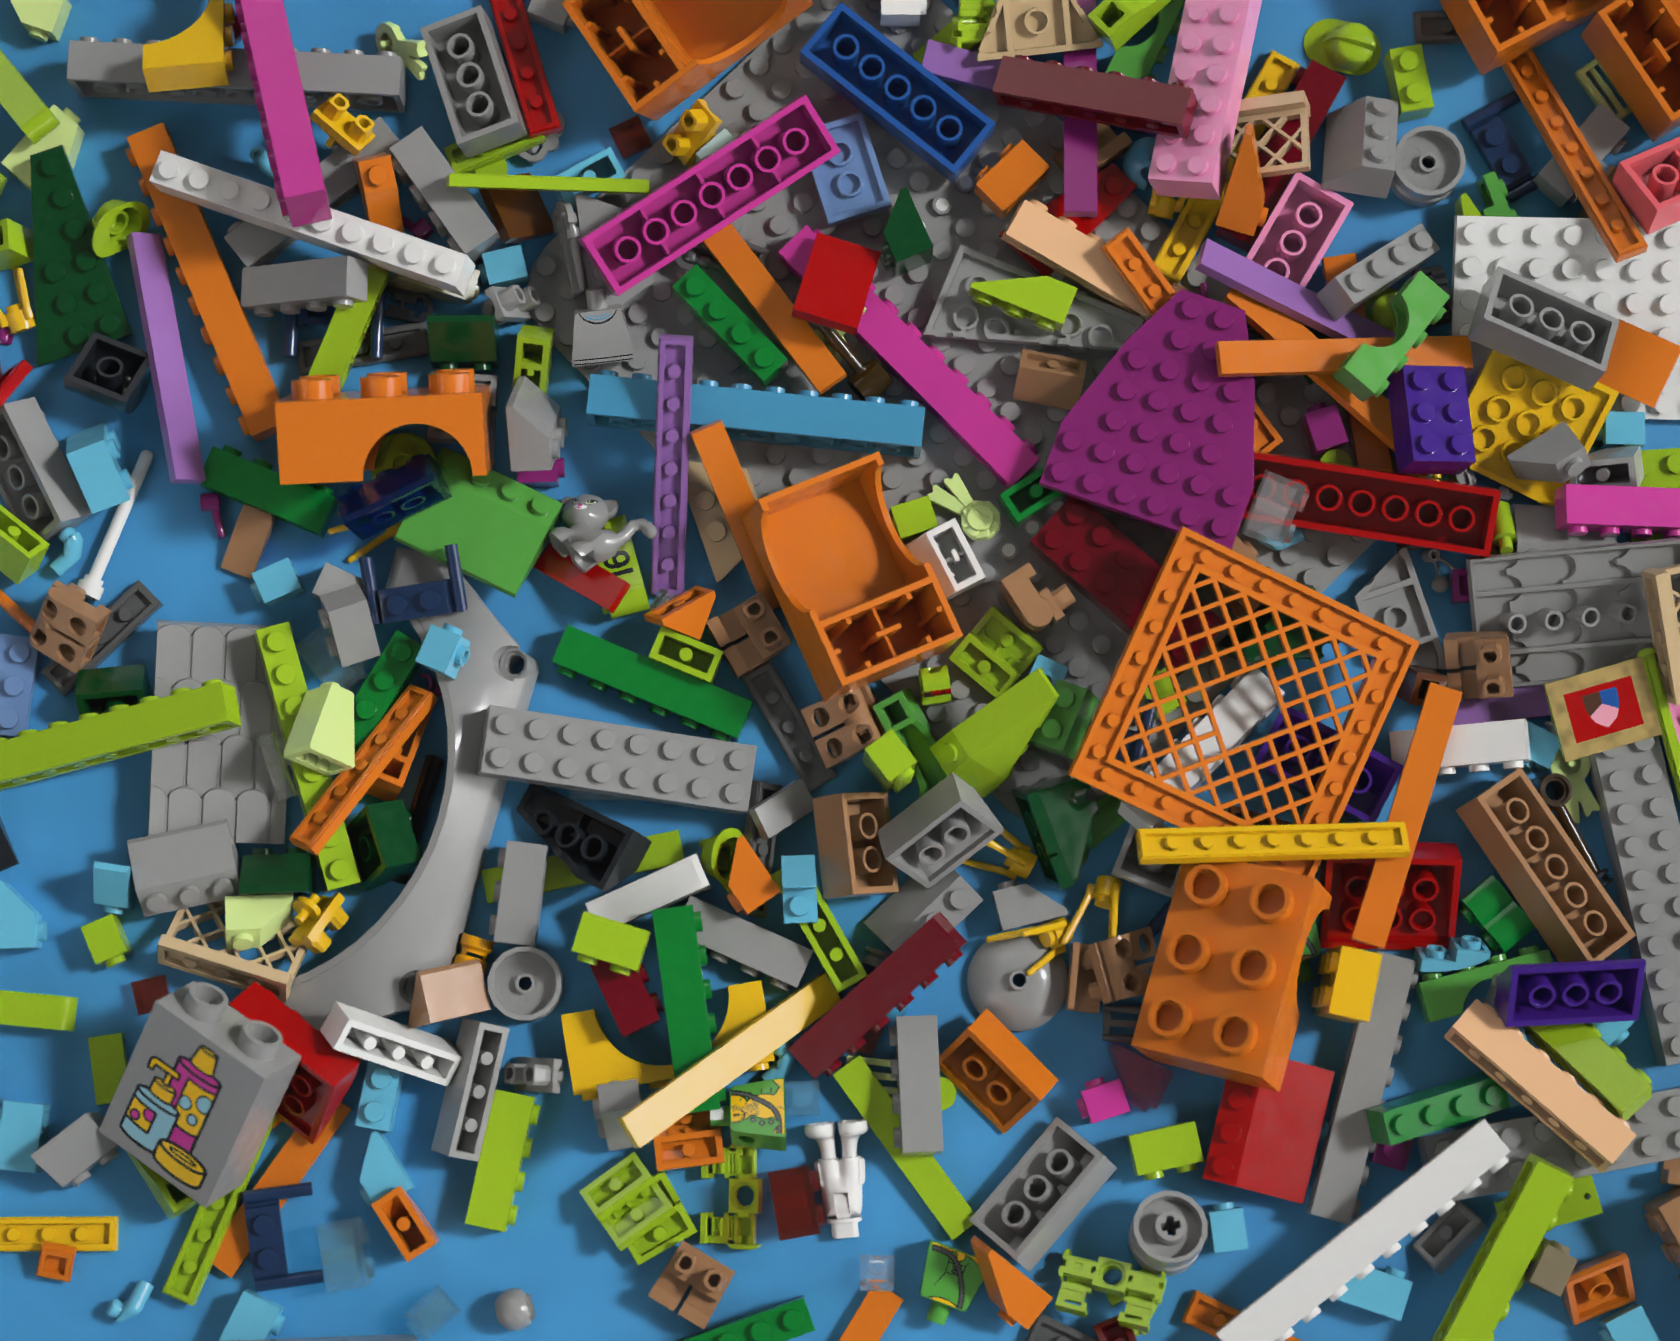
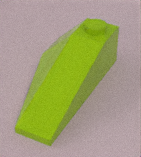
(993, 738)

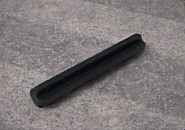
(423, 798)

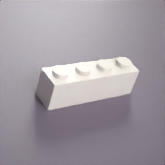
(1475, 746)
(391, 1044)

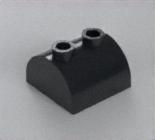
(110, 373)

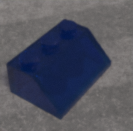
(393, 496)

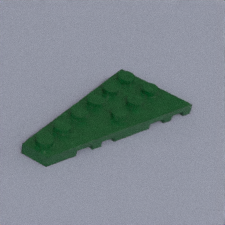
(71, 282)

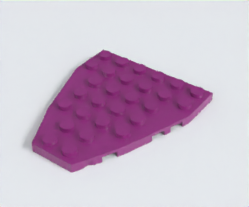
(1163, 429)

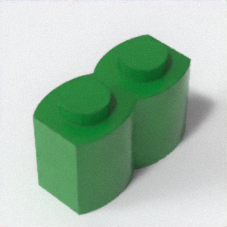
(1494, 914)

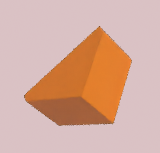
(685, 612)

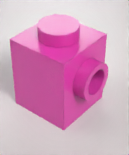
(1102, 1100)

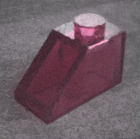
(1140, 1078)

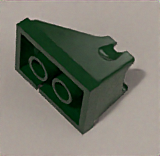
(1273, 645)
(1058, 826)

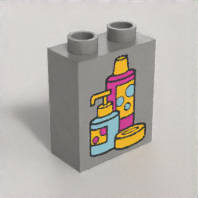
(200, 1092)

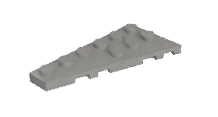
(958, 317)

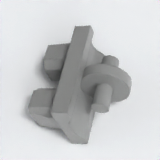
(510, 303)
(535, 1074)

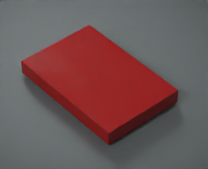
(836, 283)

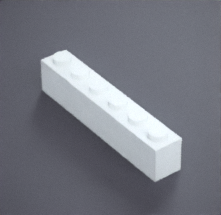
(1236, 717)

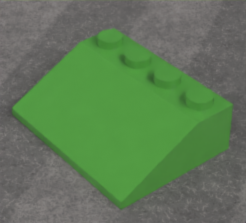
(491, 519)

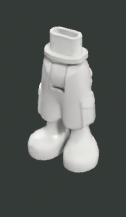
(840, 1178)

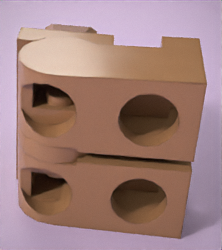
(1034, 608)
(68, 626)
(764, 633)
(1479, 664)
(860, 722)
(1115, 966)
(700, 1271)

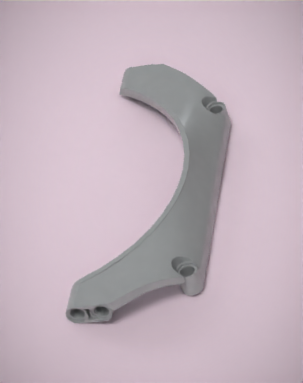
(433, 909)

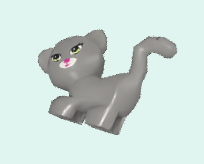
(584, 534)

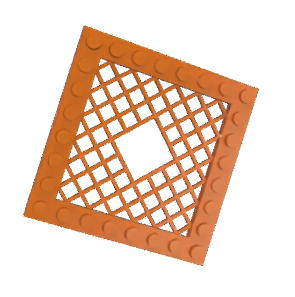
(1354, 740)

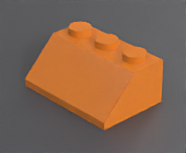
(996, 1071)

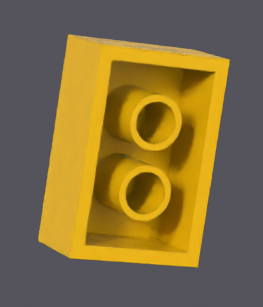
(1346, 984)

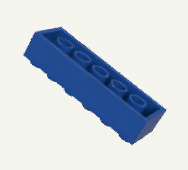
(896, 92)

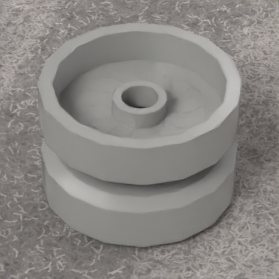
(1432, 148)
(544, 992)
(1150, 1227)

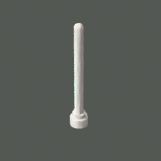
(92, 583)

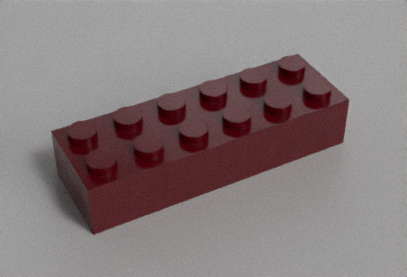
(1110, 571)

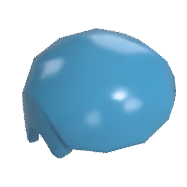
(1138, 161)

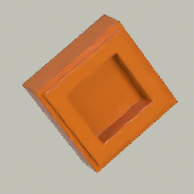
(56, 1261)

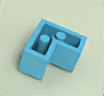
(95, 465)

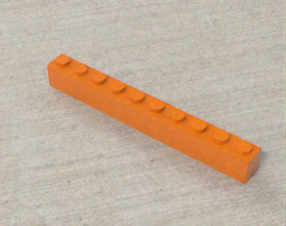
(211, 290)

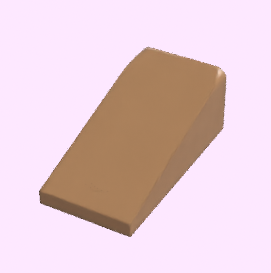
(248, 541)

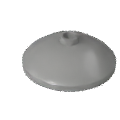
(993, 988)

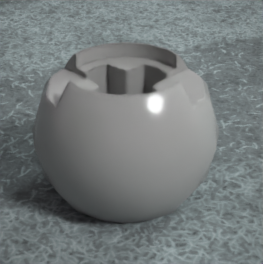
(514, 1309)

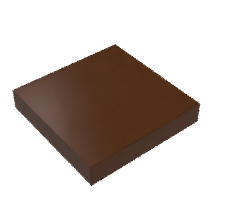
(518, 214)

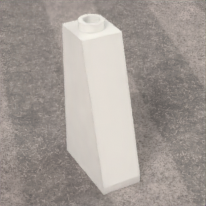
(652, 892)

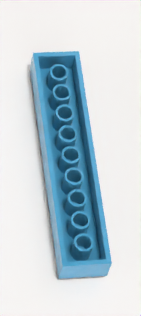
(766, 415)

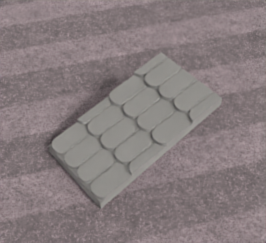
(1568, 605)
(223, 771)

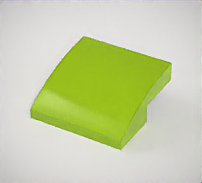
(996, 652)
(627, 1201)
(668, 1232)

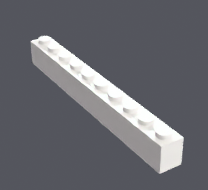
(341, 234)
(1369, 1237)

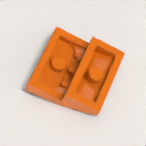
(1639, 364)
(689, 1143)

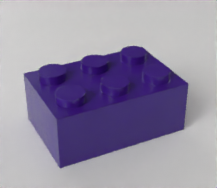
(1431, 420)

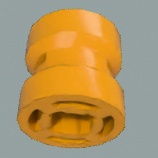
(476, 946)

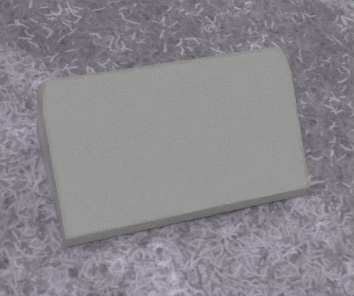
(1448, 1237)

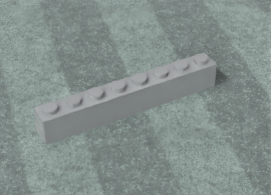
(1361, 1086)

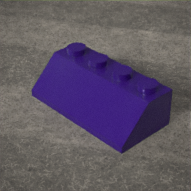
(1371, 788)
(1570, 992)

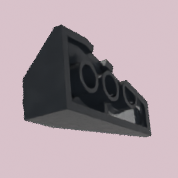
(587, 841)

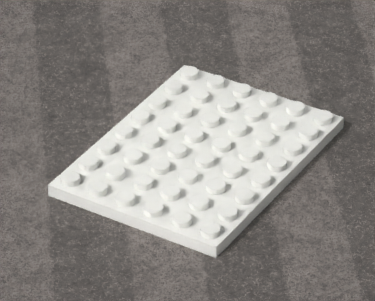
(1576, 263)

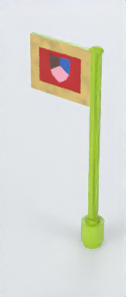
(1613, 709)

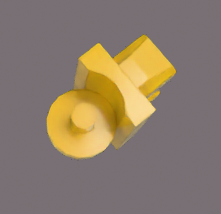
(342, 127)
(694, 131)
(313, 916)

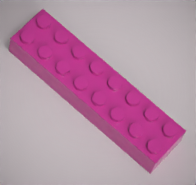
(283, 111)
(709, 195)

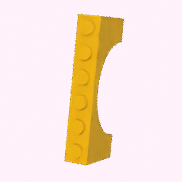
(195, 56)
(597, 1061)

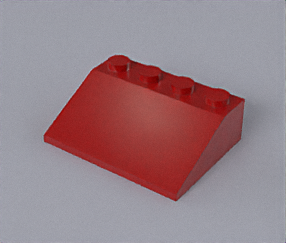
(1425, 907)
(321, 1074)
(1270, 1137)

